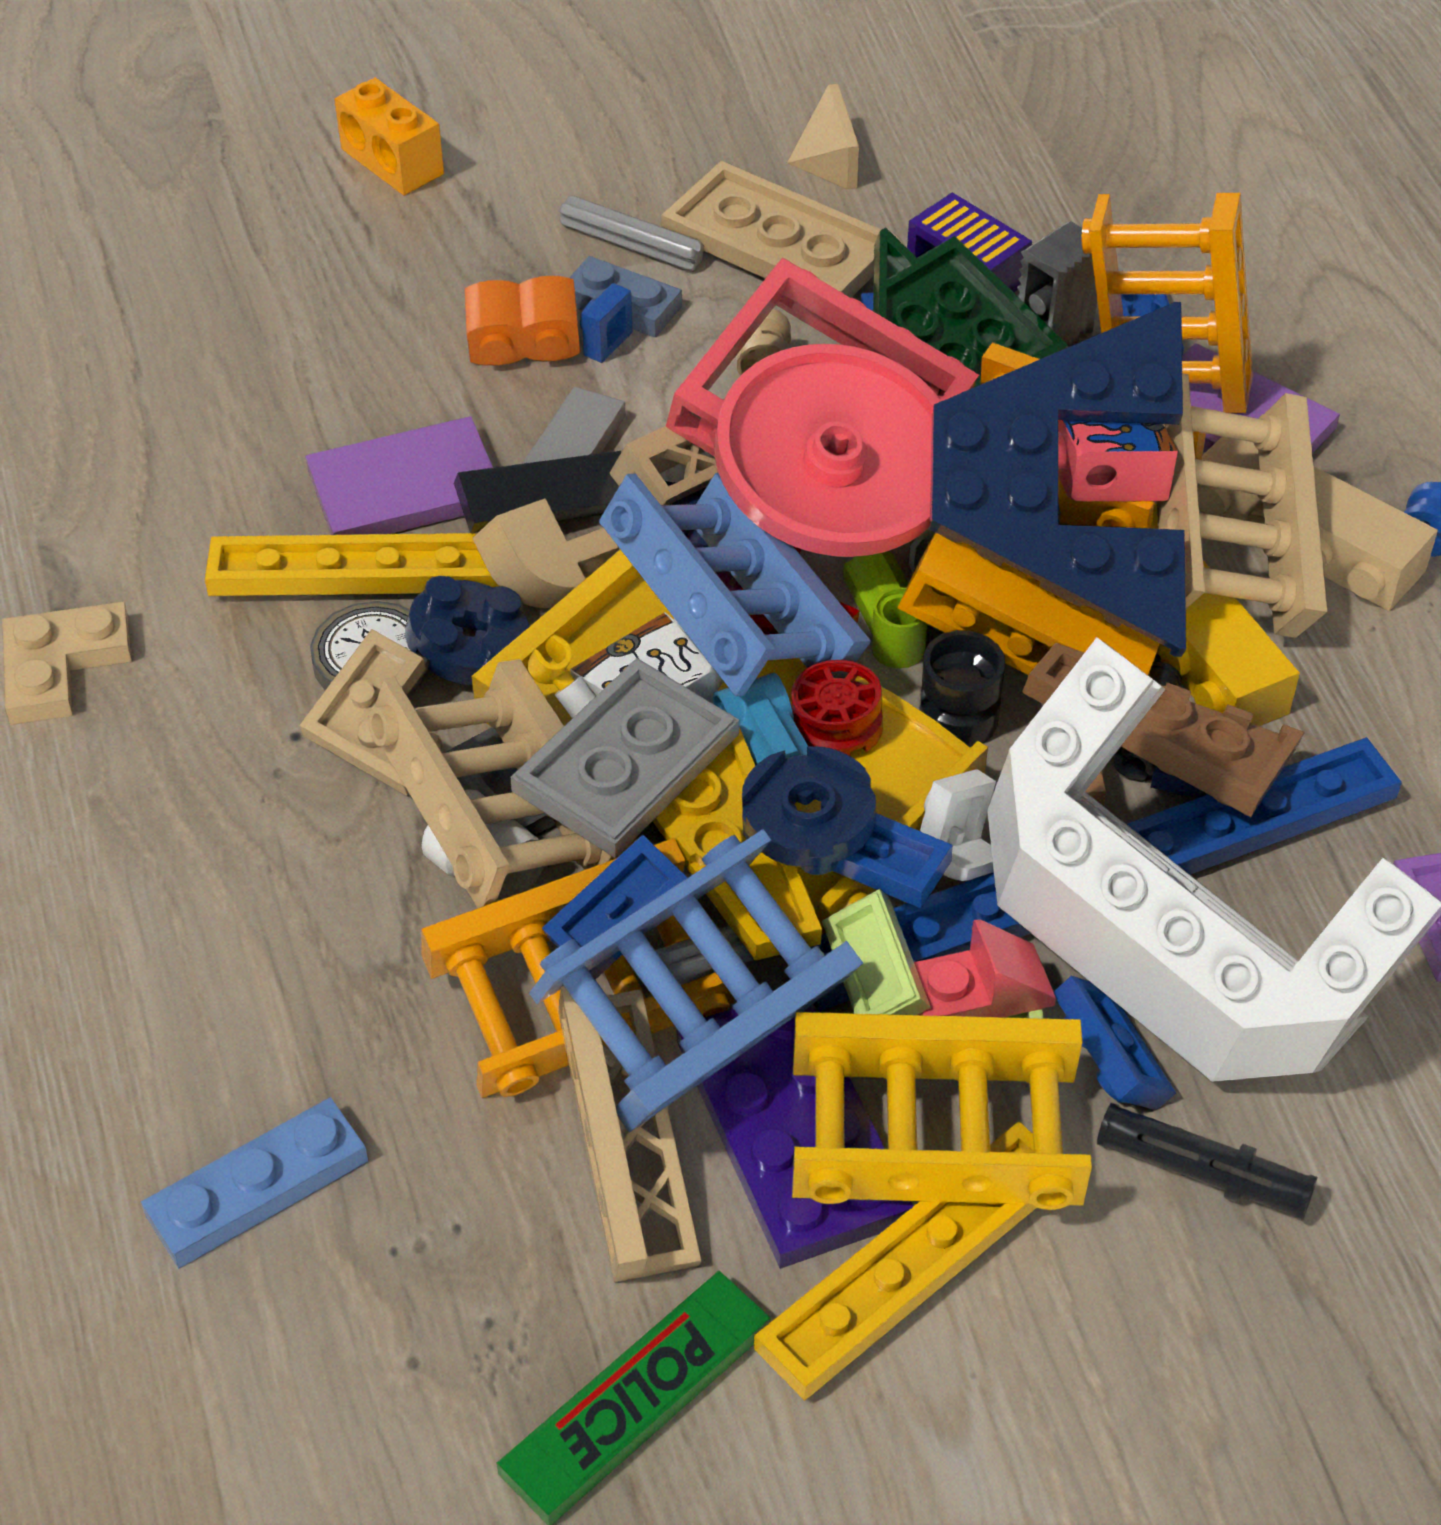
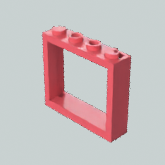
(825, 310)

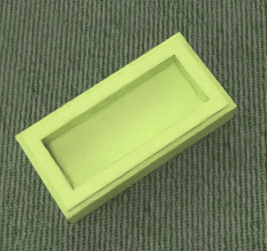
(888, 975)

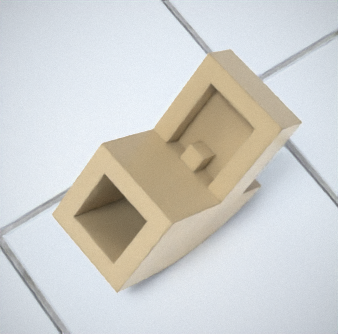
(534, 559)

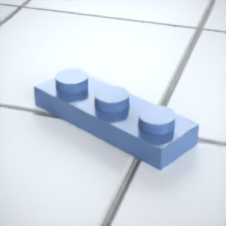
(254, 1182)

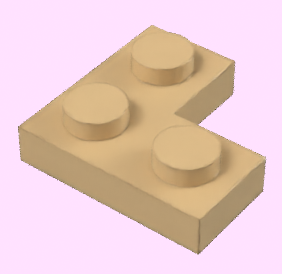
(45, 649)
(342, 712)

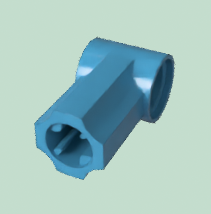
(764, 718)

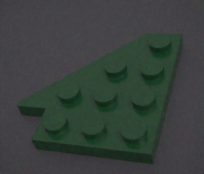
(955, 303)

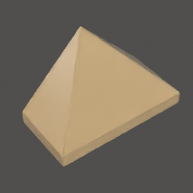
(829, 142)

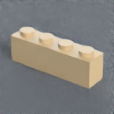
(1363, 539)

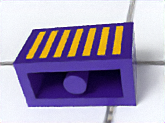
(981, 233)

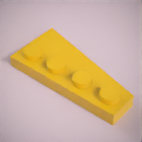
(712, 812)

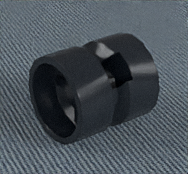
(963, 684)

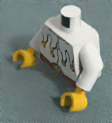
(657, 643)

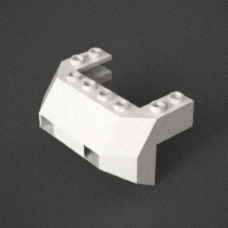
(1153, 930)

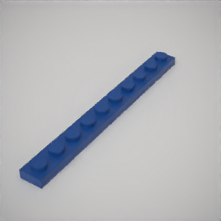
(1189, 834)

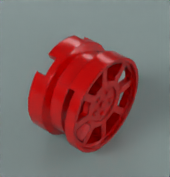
(838, 710)

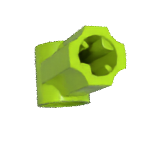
(877, 590)

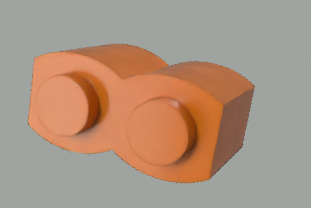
(522, 320)

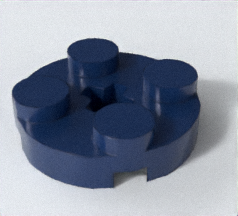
(445, 608)
(817, 838)

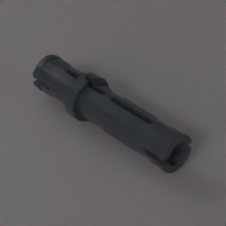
(1289, 1189)

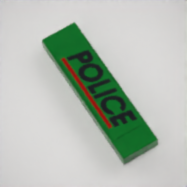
(632, 1398)

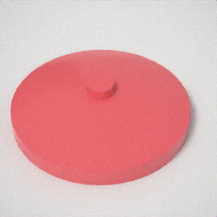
(829, 449)

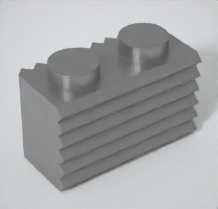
(1060, 283)

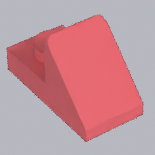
(991, 979)

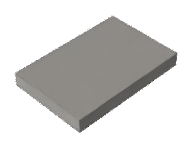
(625, 757)

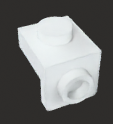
(957, 815)

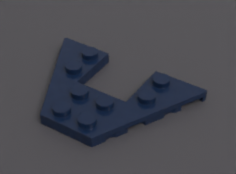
(1000, 474)

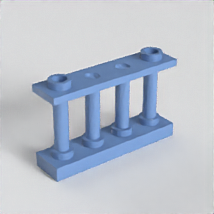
(718, 620)
(704, 1042)

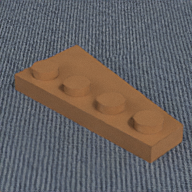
(1195, 743)

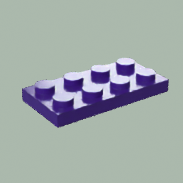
(761, 1119)

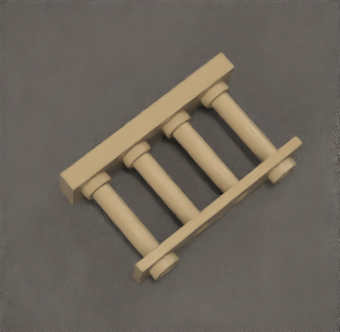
(1289, 507)
(525, 725)

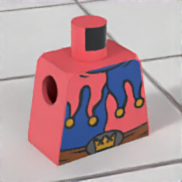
(1115, 461)

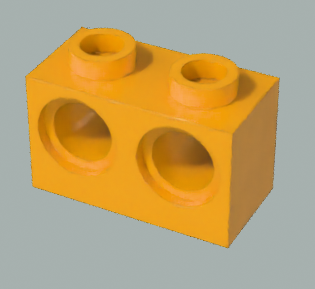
(389, 136)

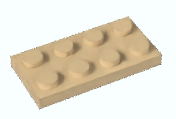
(761, 222)

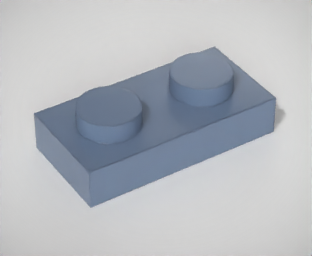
(652, 300)

